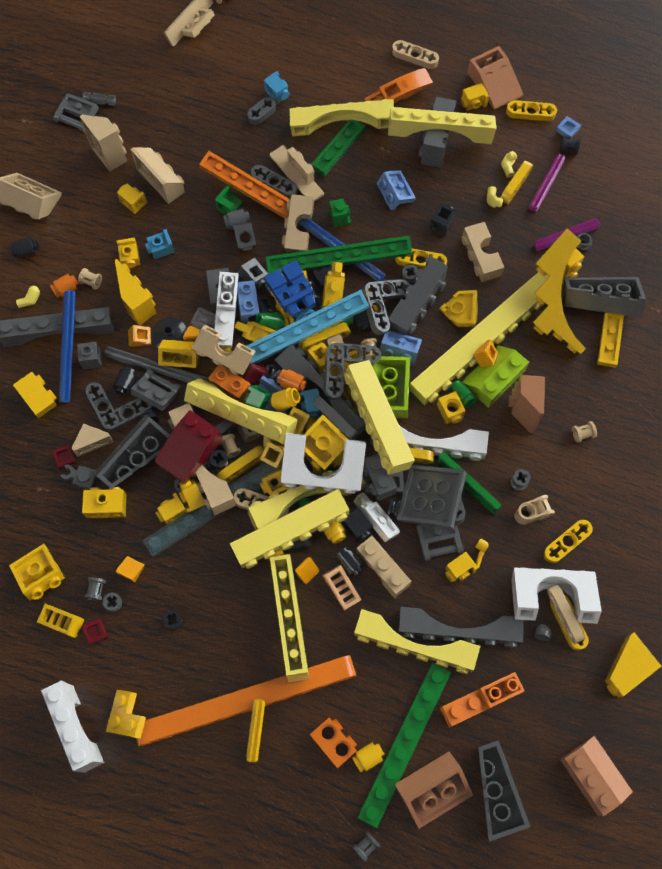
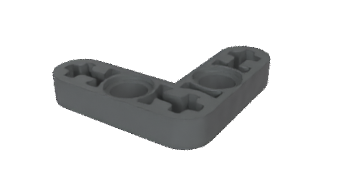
(377, 299)
(343, 357)
(117, 414)

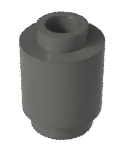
(235, 218)

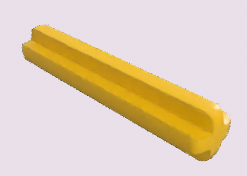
(255, 730)

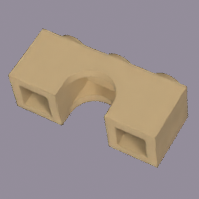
(299, 208)
(485, 265)
(207, 345)
(389, 572)

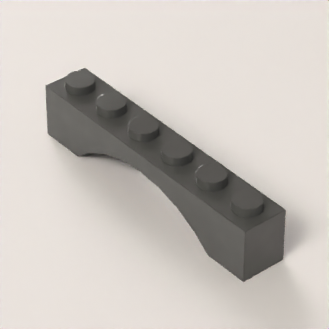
(21, 330)
(294, 360)
(418, 623)

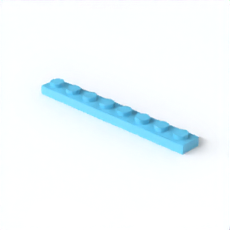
(308, 326)

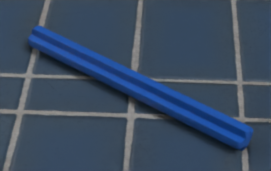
(331, 241)
(67, 346)

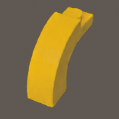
(274, 450)

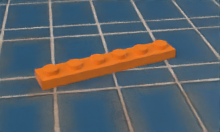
(245, 184)

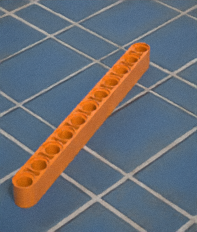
(242, 701)

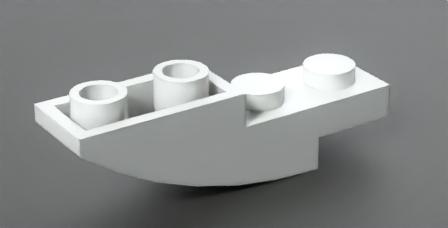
(226, 308)

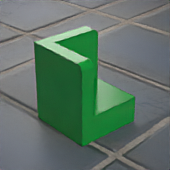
(227, 202)

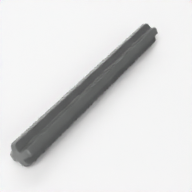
(146, 363)

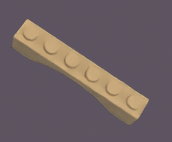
(217, 491)

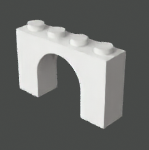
(346, 477)
(577, 584)
(61, 702)

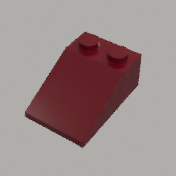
(188, 446)

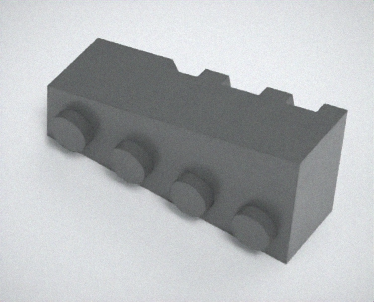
(436, 139)
(605, 294)
(419, 297)
(133, 452)
(501, 799)

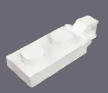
(379, 519)

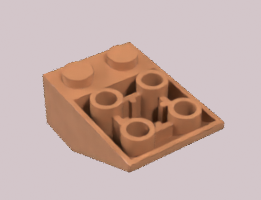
(497, 77)

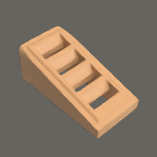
(338, 569)

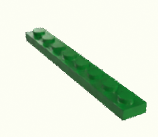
(343, 254)
(404, 745)

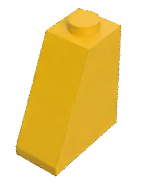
(630, 667)

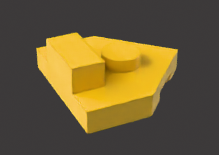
(462, 308)

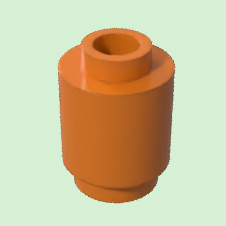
(62, 284)
(292, 380)

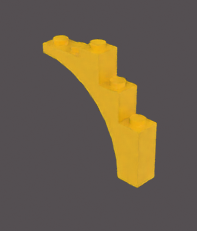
(552, 317)

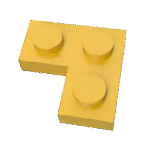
(121, 716)

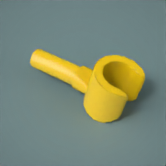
(482, 545)

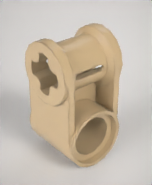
(537, 509)

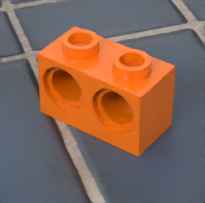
(230, 383)
(329, 745)

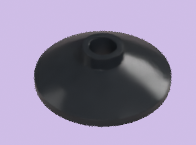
(175, 325)

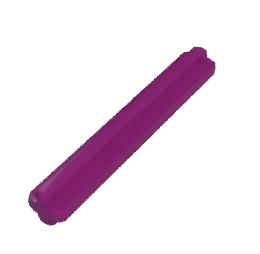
(546, 183)
(576, 230)

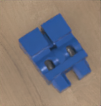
(291, 288)

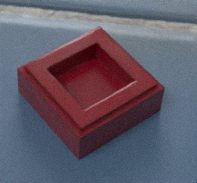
(254, 373)
(64, 456)
(94, 631)

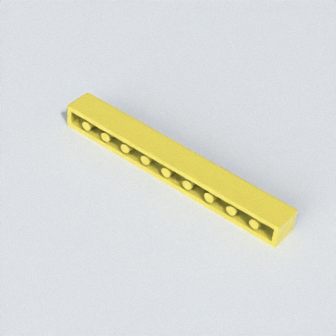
(493, 327)

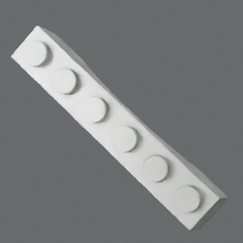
(468, 444)

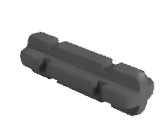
(99, 98)

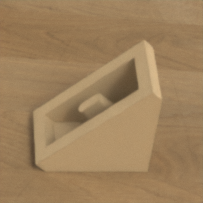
(90, 439)

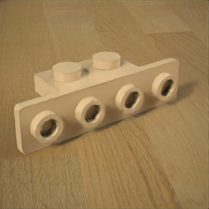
(190, 21)
(297, 170)

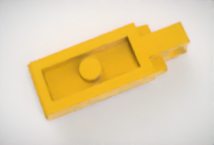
(333, 285)
(253, 331)

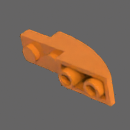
(403, 86)
(482, 699)

